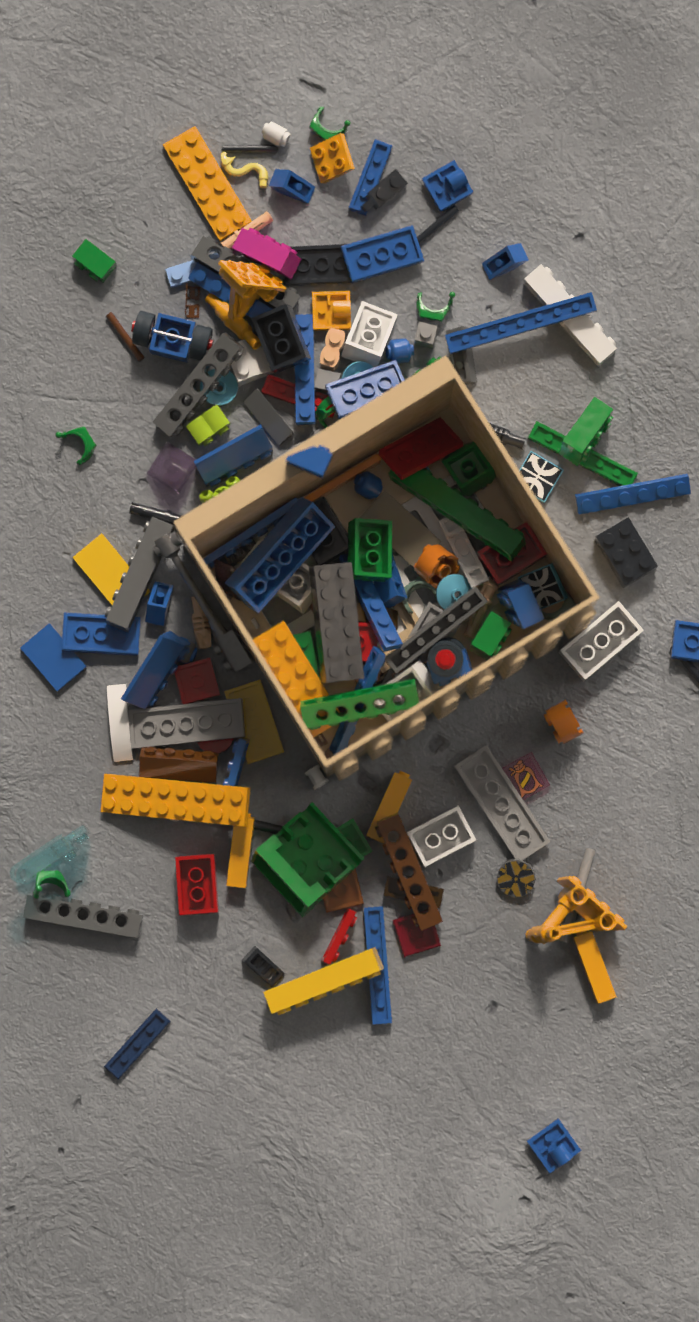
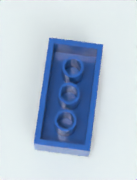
(520, 604)

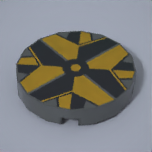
(516, 878)

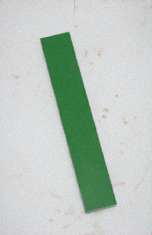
(595, 463)

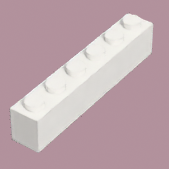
(581, 329)

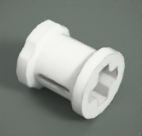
(316, 777)

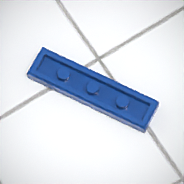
(370, 175)

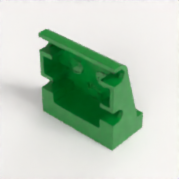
(306, 859)

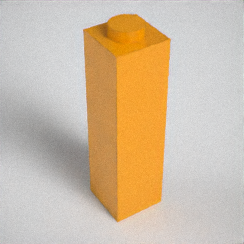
(391, 801)
(240, 854)
(594, 966)

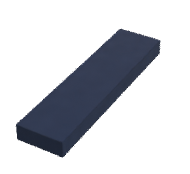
(137, 1043)

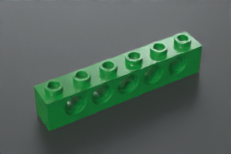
(349, 699)

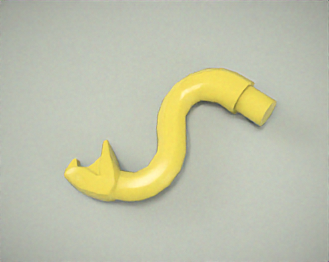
(263, 174)

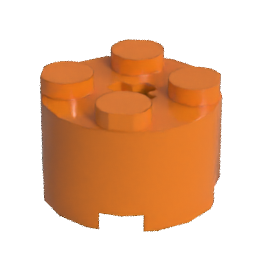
(436, 564)
(563, 722)

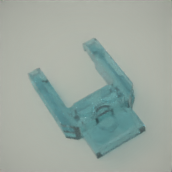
(49, 855)

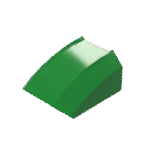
(469, 468)

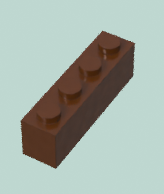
(178, 764)

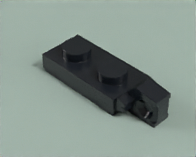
(384, 190)

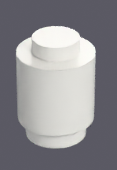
(275, 134)

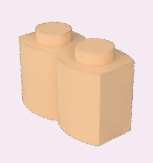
(331, 352)

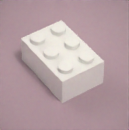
(441, 836)

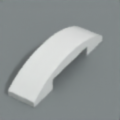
(464, 552)
(119, 723)

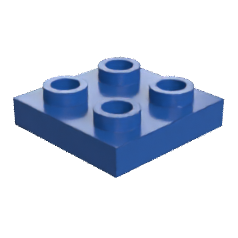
(447, 185)
(554, 1145)

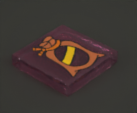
(526, 775)

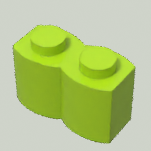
(208, 426)

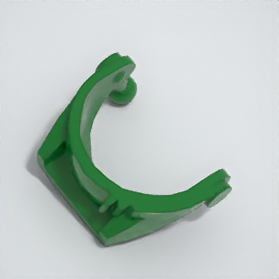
(323, 132)
(433, 314)
(321, 413)
(87, 439)
(52, 877)

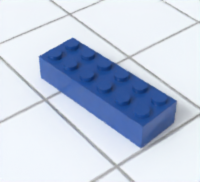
(280, 554)

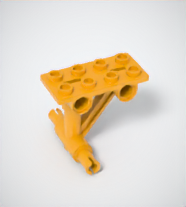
(247, 284)
(583, 901)

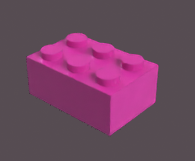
(267, 251)

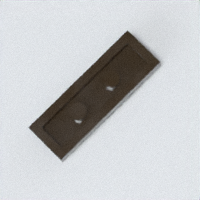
(392, 890)

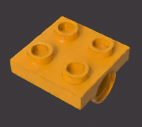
(332, 158)
(331, 310)

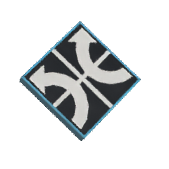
(540, 475)
(545, 585)

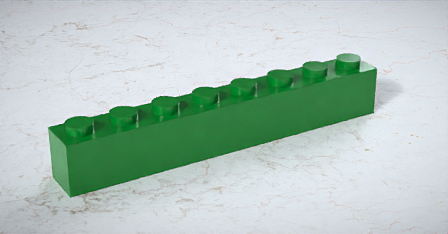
(463, 512)

